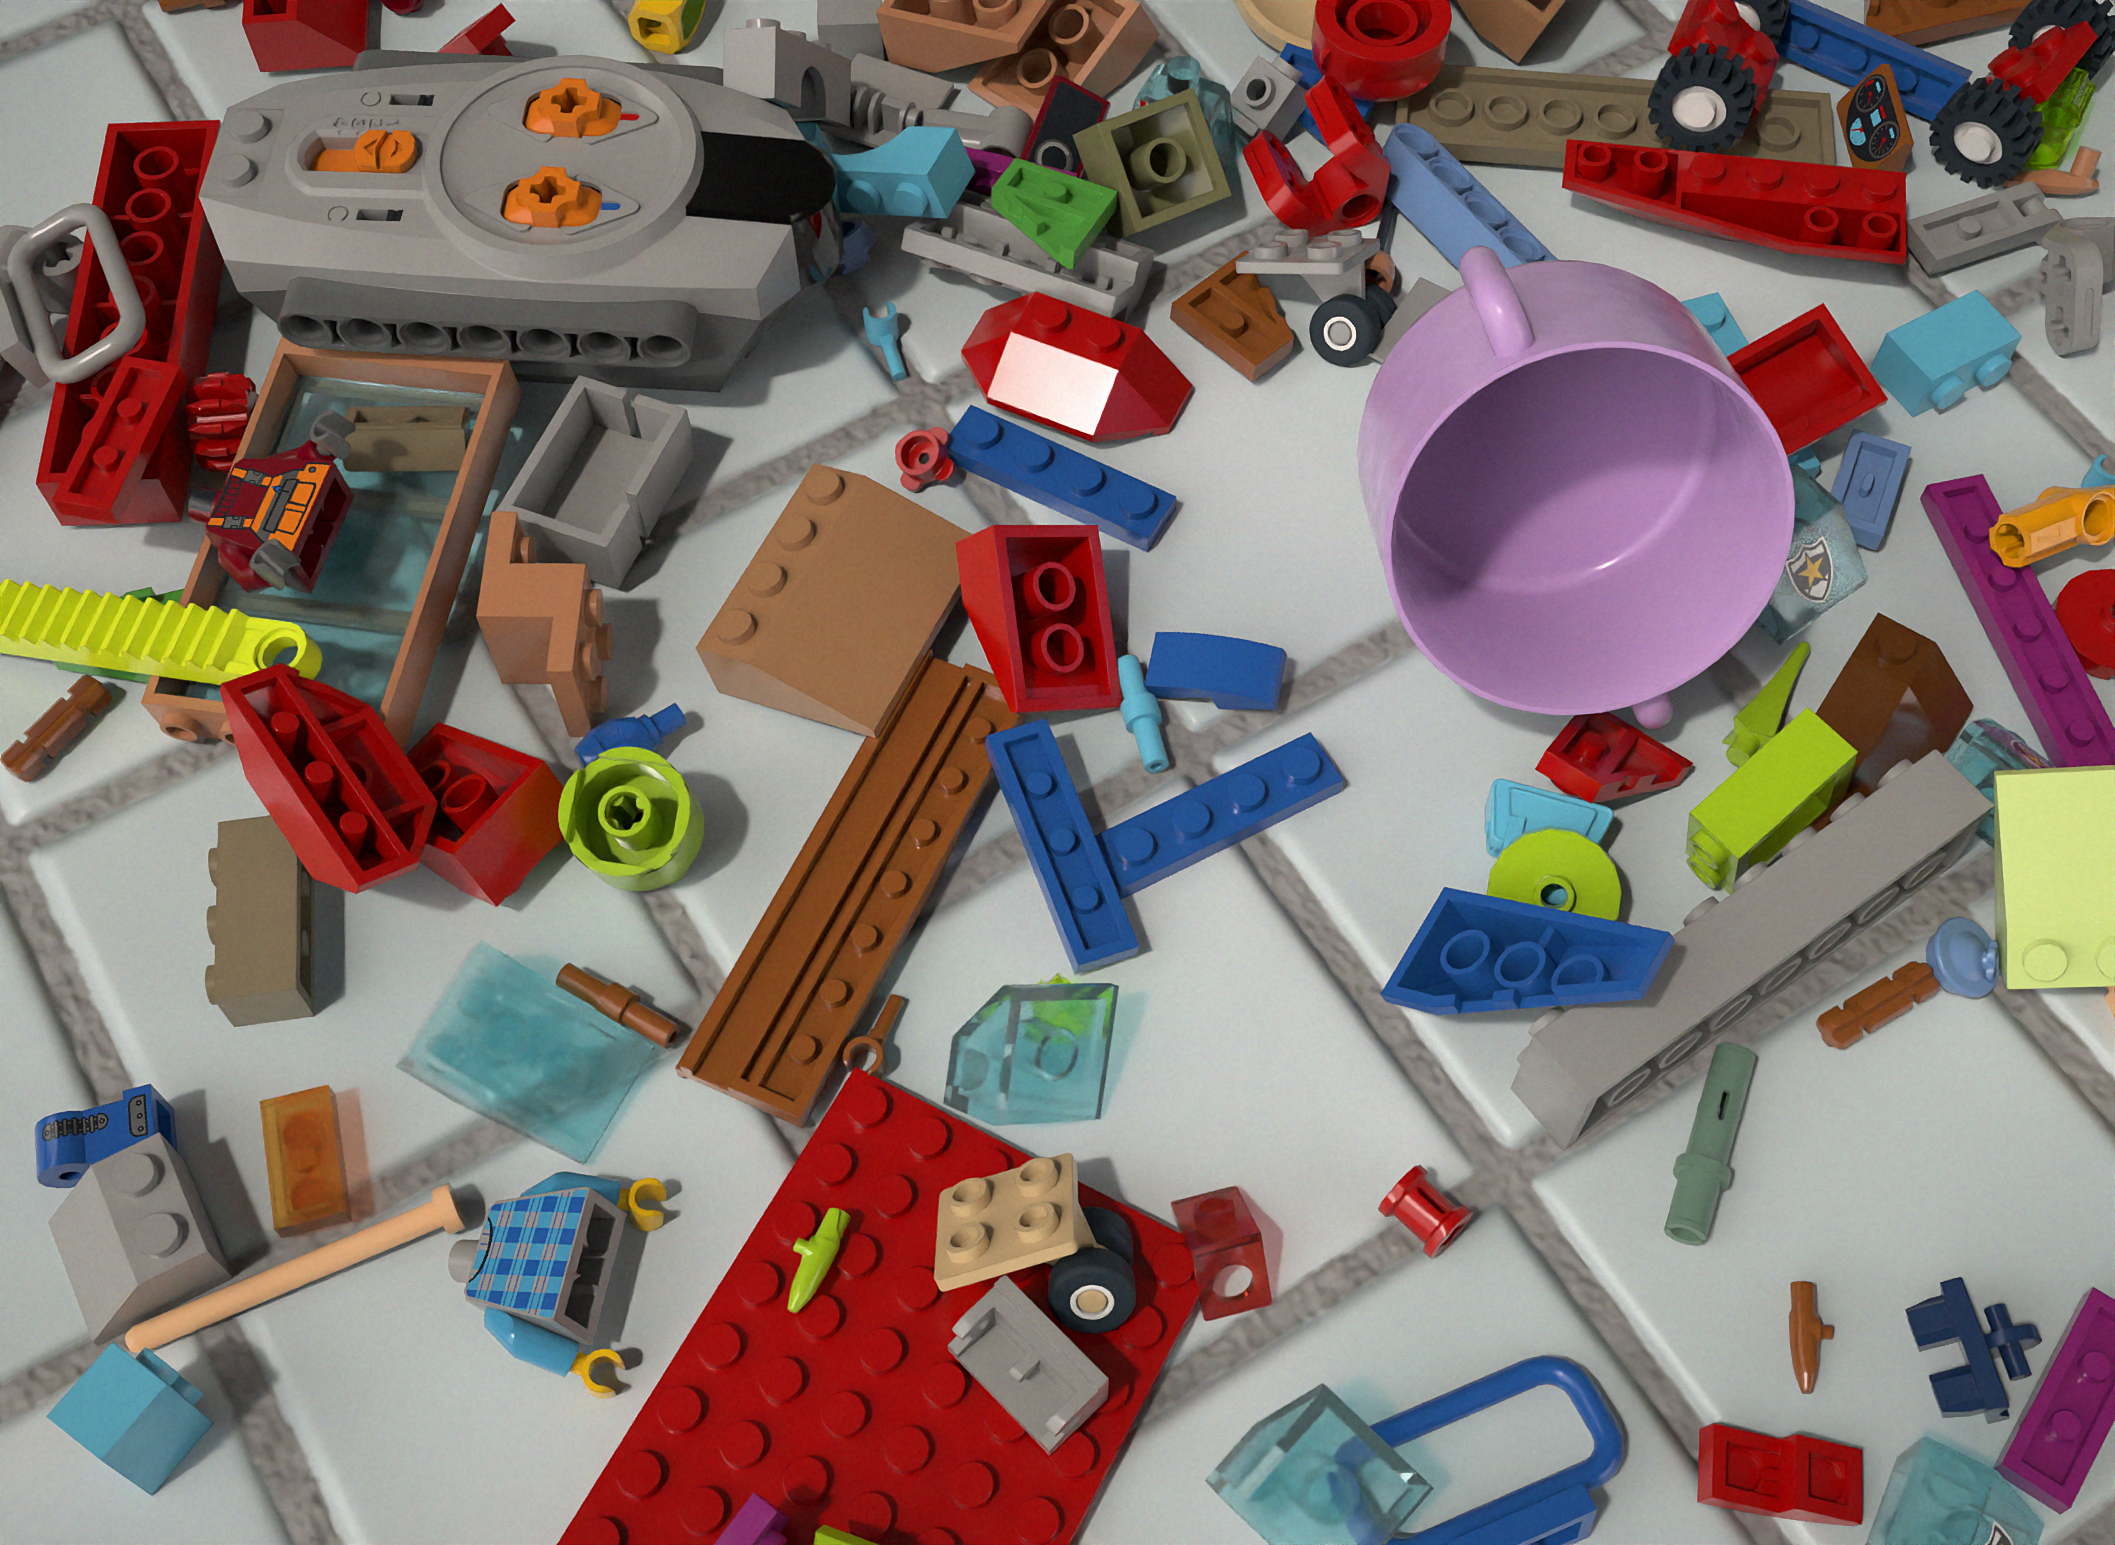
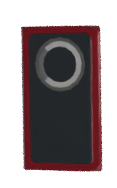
(1064, 112)

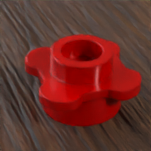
(914, 447)

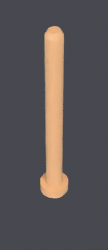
(440, 1212)

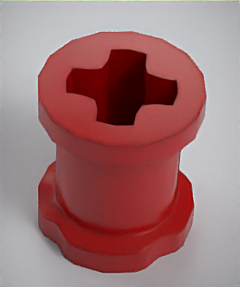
(1425, 1211)

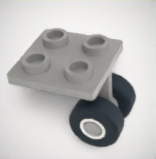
(1352, 311)

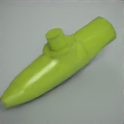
(816, 1257)

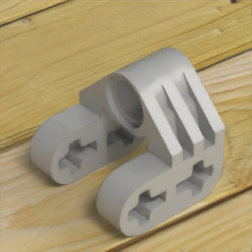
(2076, 267)

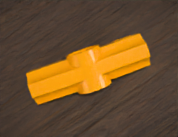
(2055, 523)

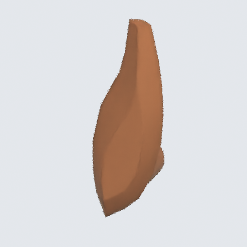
(2055, 181)

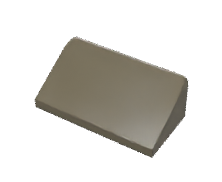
(407, 438)

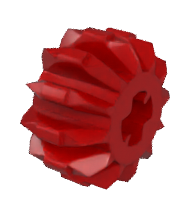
(218, 417)

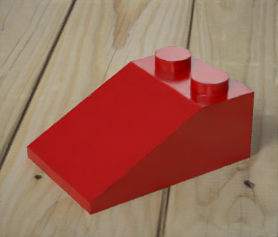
(1042, 615)
(491, 812)

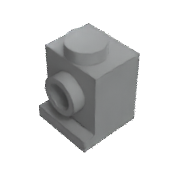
(1268, 98)

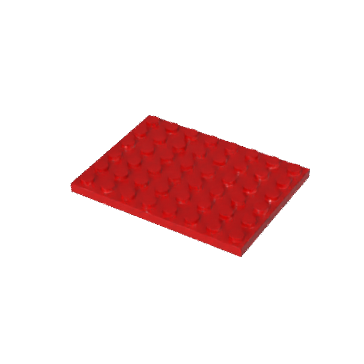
(855, 1399)

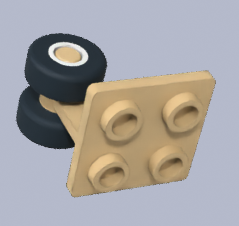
(1033, 1219)

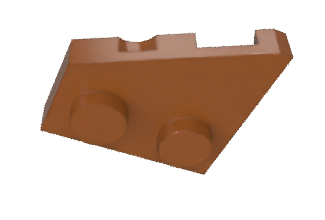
(1235, 320)

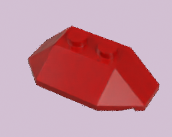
(1074, 370)
(329, 777)

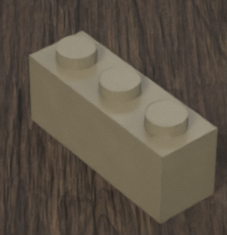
(260, 925)

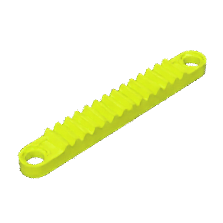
(145, 635)

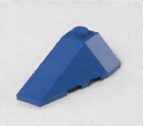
(1519, 955)

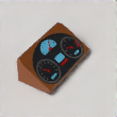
(1875, 123)

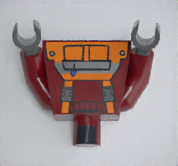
(280, 511)

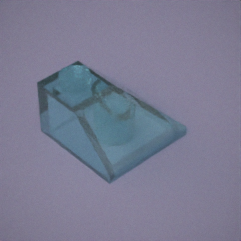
(1034, 1054)
(1318, 1477)

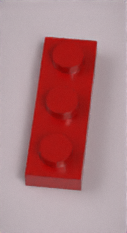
(120, 440)

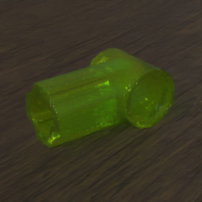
(2061, 119)

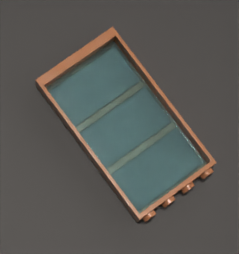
(397, 551)

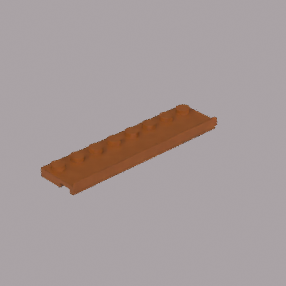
(851, 896)

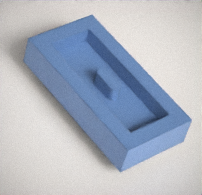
(1869, 484)

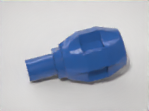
(629, 732)

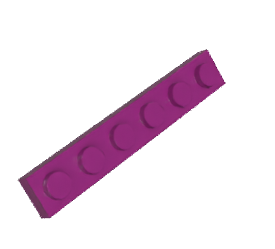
(2021, 627)

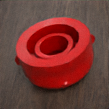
(1381, 45)

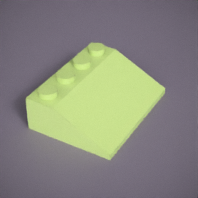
(2055, 876)

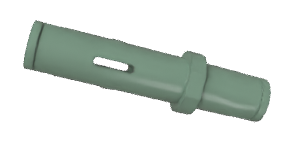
(1703, 1168)

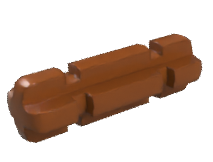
(56, 728)
(1877, 1005)

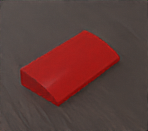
(1807, 379)

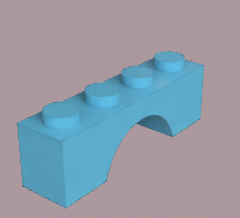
(910, 175)

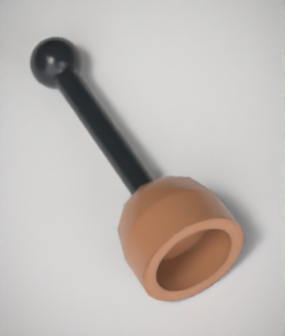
(1382, 261)

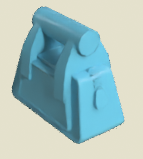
(1523, 808)

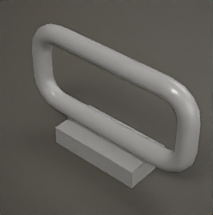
(25, 326)

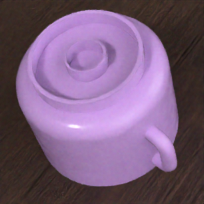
(1571, 489)

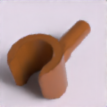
(876, 1039)

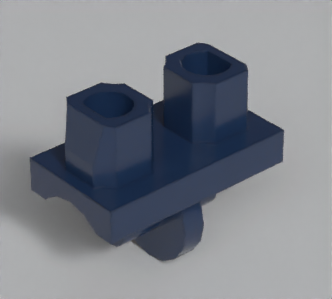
(1976, 1386)

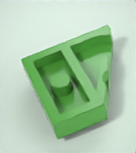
(1053, 208)

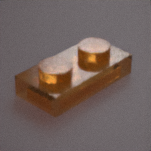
(305, 1161)

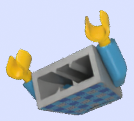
(549, 1265)

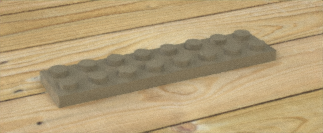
(1531, 114)

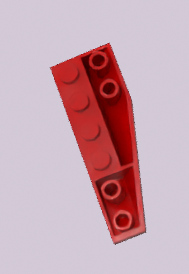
(305, 32)
(1748, 198)

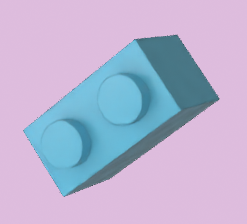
(1945, 354)
(133, 1415)

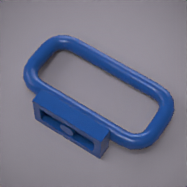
(1541, 1513)

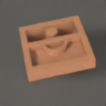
(544, 623)

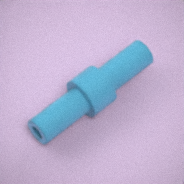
(1141, 714)

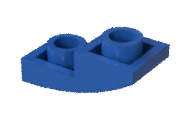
(1216, 667)

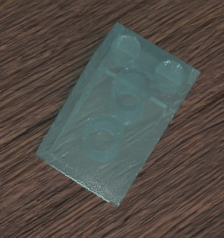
(525, 1054)

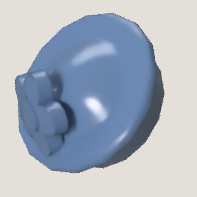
(857, 240)
(1963, 957)

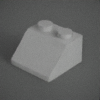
(136, 1239)

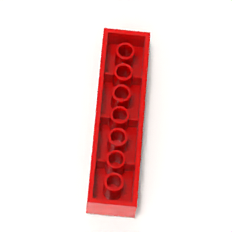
(151, 196)

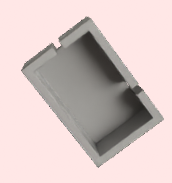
(596, 483)

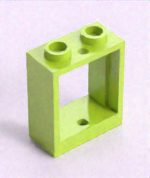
(1768, 801)

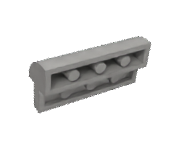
(997, 253)

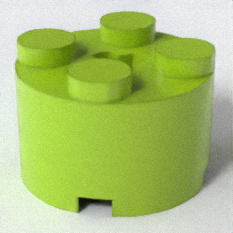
(612, 791)

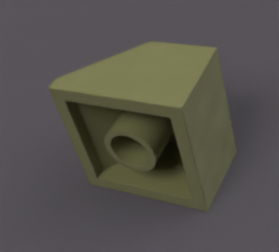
(1156, 161)

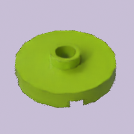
(1559, 858)

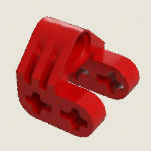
(1345, 189)

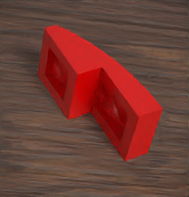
(1780, 1477)

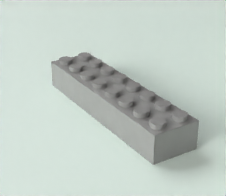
(1751, 945)

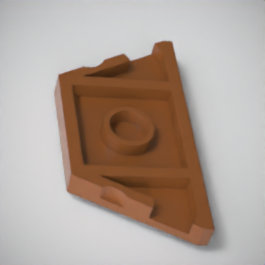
(1935, 20)

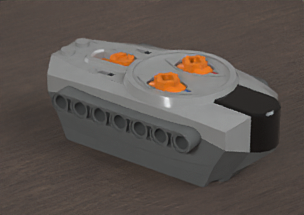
(525, 214)

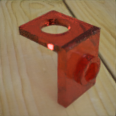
(1219, 1235)

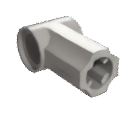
(1000, 133)

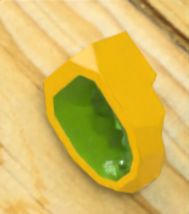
(665, 24)

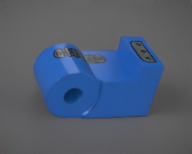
(76, 1139)

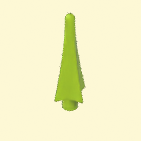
(1761, 716)

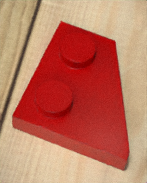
(1609, 759)

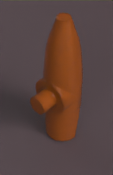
(1805, 1334)

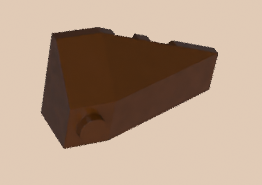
(1892, 704)

